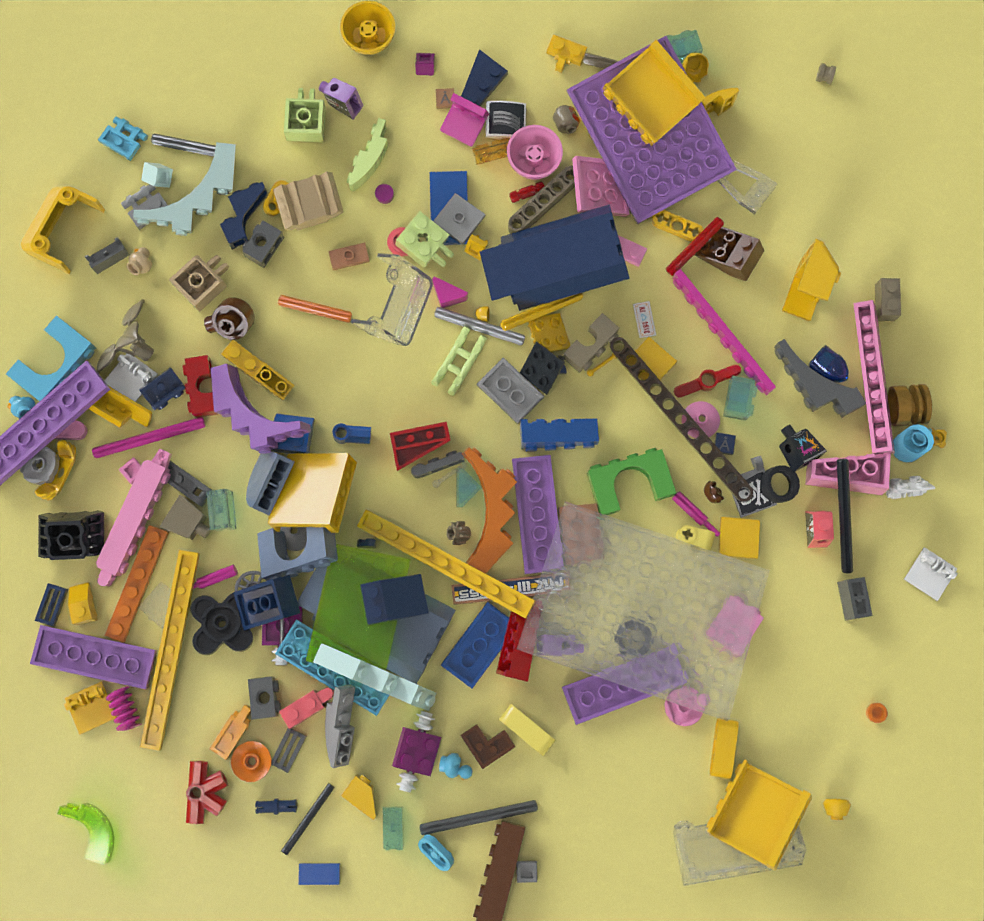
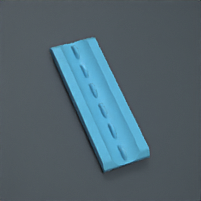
(295, 650)

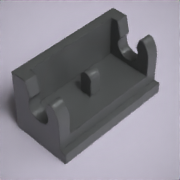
(107, 256)
(854, 598)

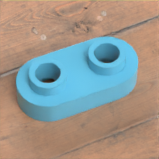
(436, 852)

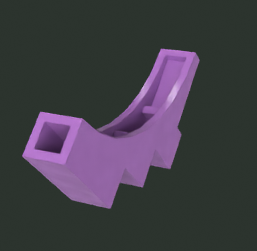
(232, 402)

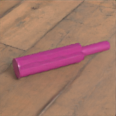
(694, 512)
(216, 577)

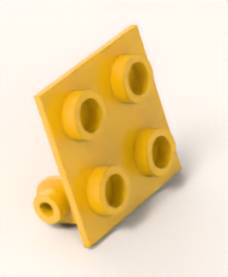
(549, 332)
(89, 708)

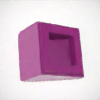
(425, 63)

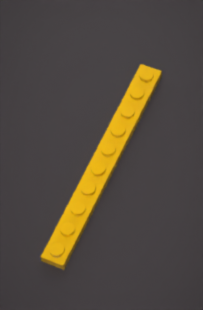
(446, 563)
(169, 650)

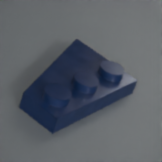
(483, 79)

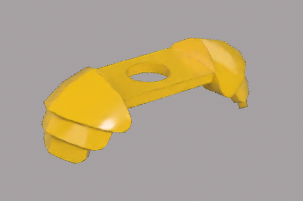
(67, 457)

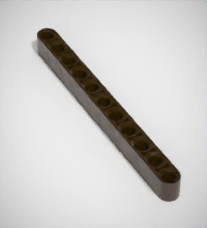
(677, 409)

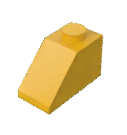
(81, 604)
(361, 795)

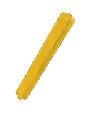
(538, 311)

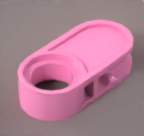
(74, 431)

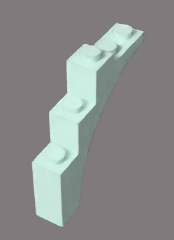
(179, 214)
(374, 677)

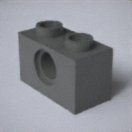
(262, 254)
(256, 688)

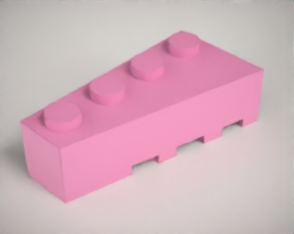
(866, 473)

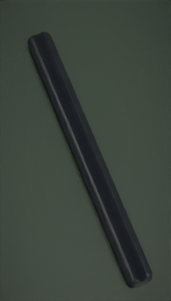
(845, 515)

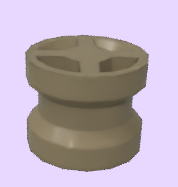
(826, 73)

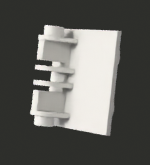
(130, 376)
(913, 487)
(931, 574)

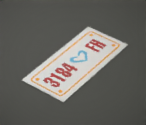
(644, 319)

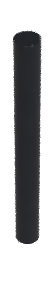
(307, 819)

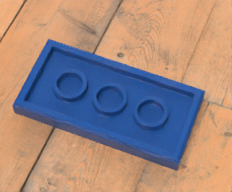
(442, 188)
(477, 646)

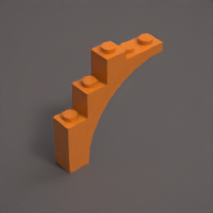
(495, 486)

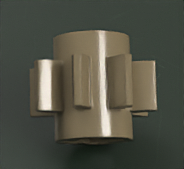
(458, 533)

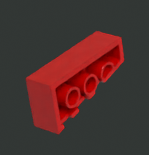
(512, 661)

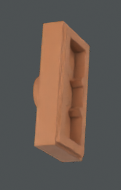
(349, 256)

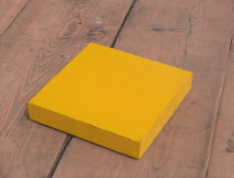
(654, 357)
(739, 537)

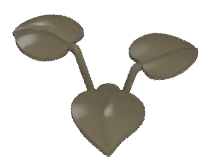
(130, 336)

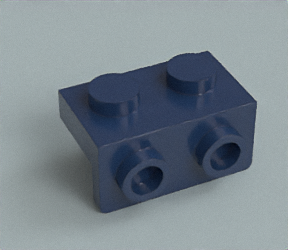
(163, 389)

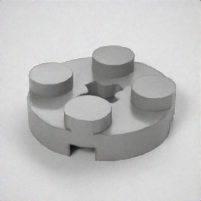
(46, 472)

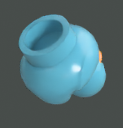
(20, 406)
(451, 766)

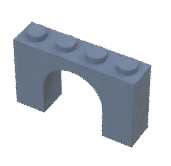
(275, 562)

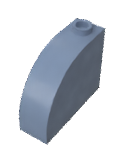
(267, 481)

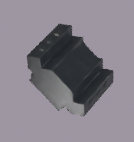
(70, 535)

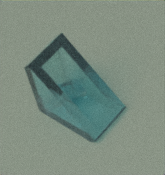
(465, 487)

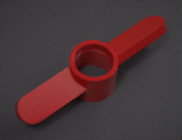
(697, 384)

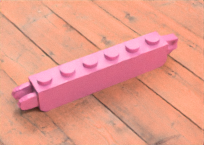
(133, 517)

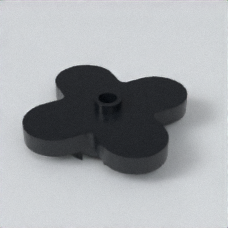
(210, 635)

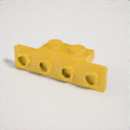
(119, 409)

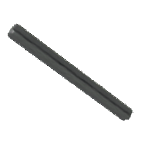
(478, 817)

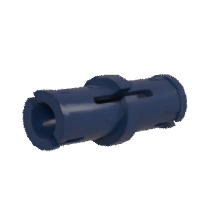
(276, 806)

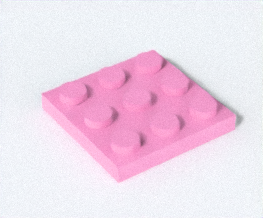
(596, 186)

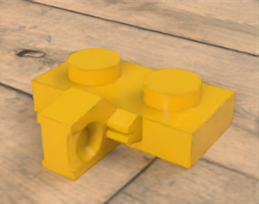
(565, 52)

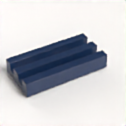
(50, 608)

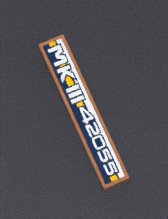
(465, 595)

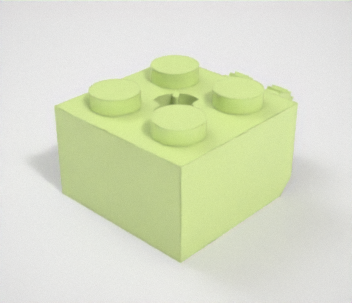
(298, 110)
(424, 251)

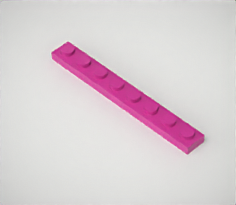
(727, 338)

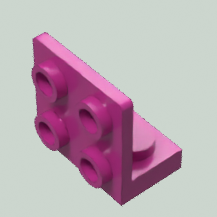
(464, 120)

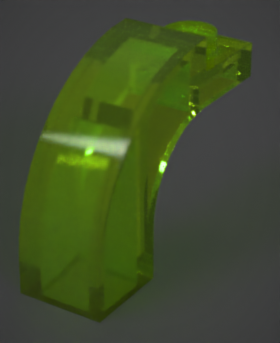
(99, 829)

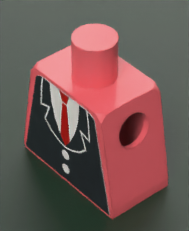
(819, 528)

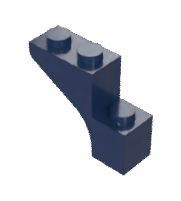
(244, 205)

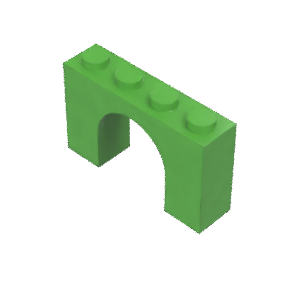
(651, 464)

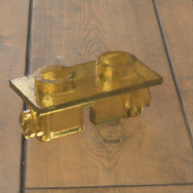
(486, 153)

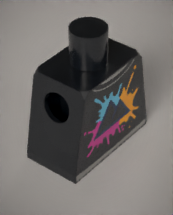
(800, 448)

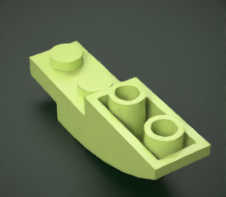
(369, 160)

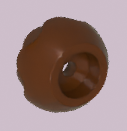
(712, 492)

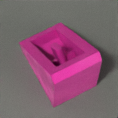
(448, 294)

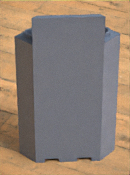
(414, 636)

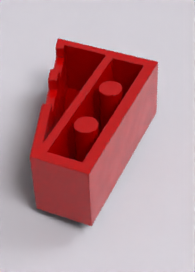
(417, 442)

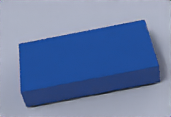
(319, 874)

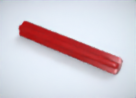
(694, 246)

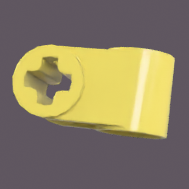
(697, 537)

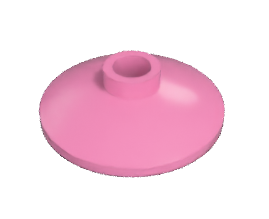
(711, 415)

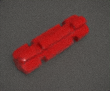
(526, 192)

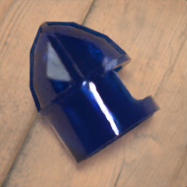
(830, 365)

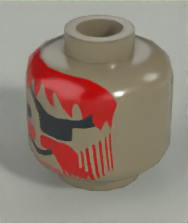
(566, 119)

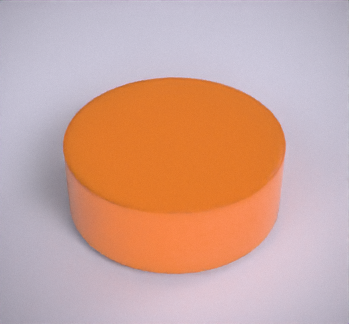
(876, 712)

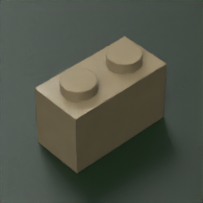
(888, 299)

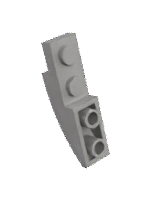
(337, 728)

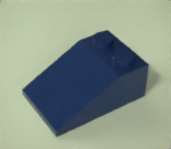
(394, 599)
(267, 602)

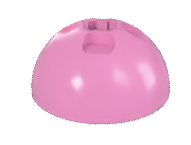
(534, 143)

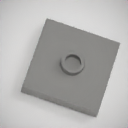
(459, 218)

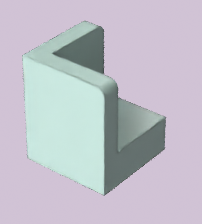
(157, 174)

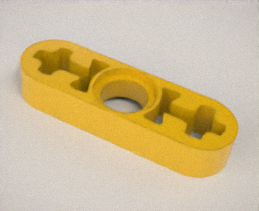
(675, 218)

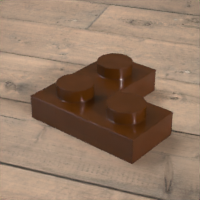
(484, 750)

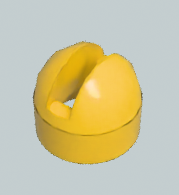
(483, 313)

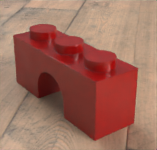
(197, 370)

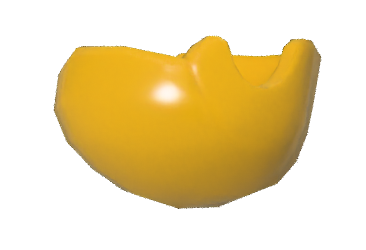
(696, 66)

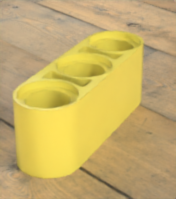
(527, 729)

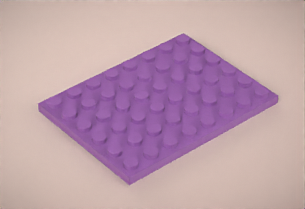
(645, 174)

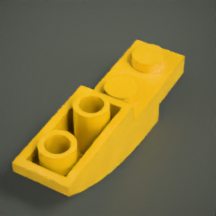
(257, 370)

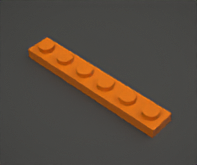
(136, 583)

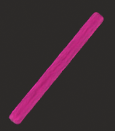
(148, 437)

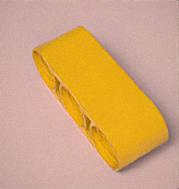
(724, 748)

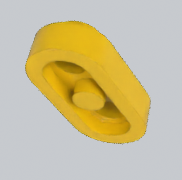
(270, 199)

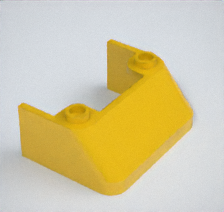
(36, 238)
(812, 281)

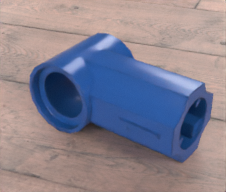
(354, 434)

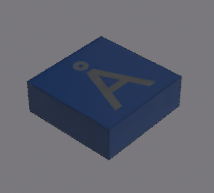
(725, 443)

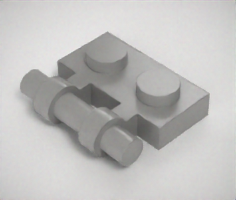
(152, 203)

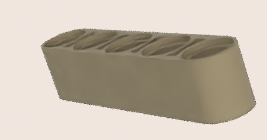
(545, 193)

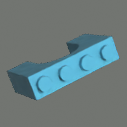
(76, 351)

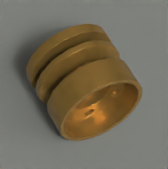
(909, 404)

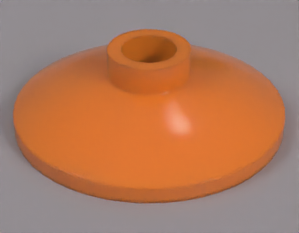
(241, 765)

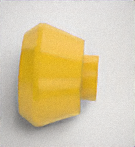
(836, 808)

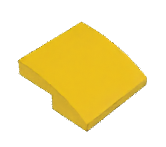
(720, 100)

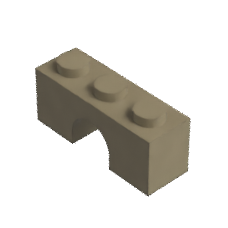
(580, 356)

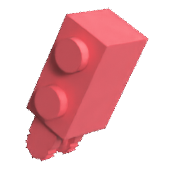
(306, 707)

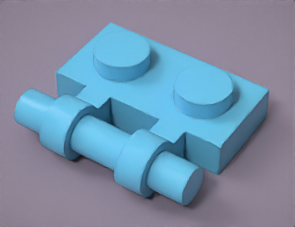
(120, 143)

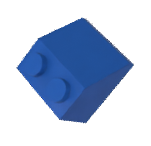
(294, 445)

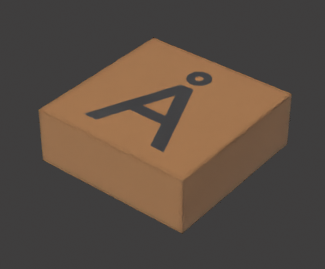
(443, 98)

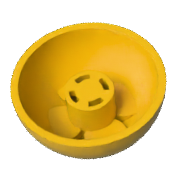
(367, 19)

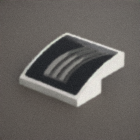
(504, 118)

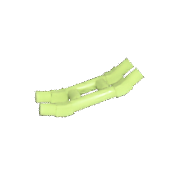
(456, 349)

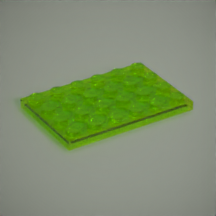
(341, 609)

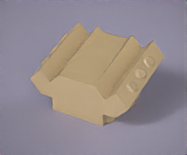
(308, 201)

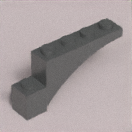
(815, 388)

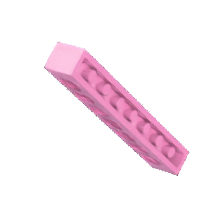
(873, 377)

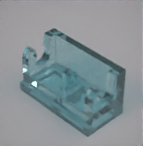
(221, 509)
(393, 828)

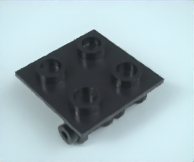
(542, 367)

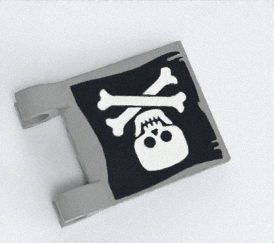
(753, 478)

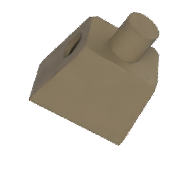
(185, 520)

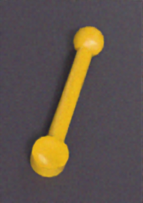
(590, 372)

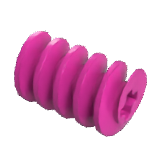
(123, 709)

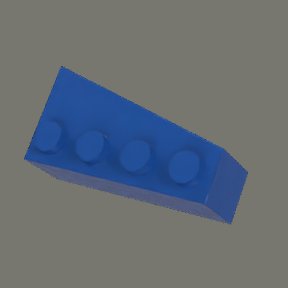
(558, 434)

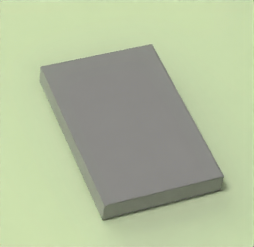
(510, 390)

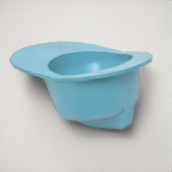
(913, 443)

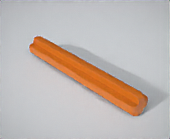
(314, 308)

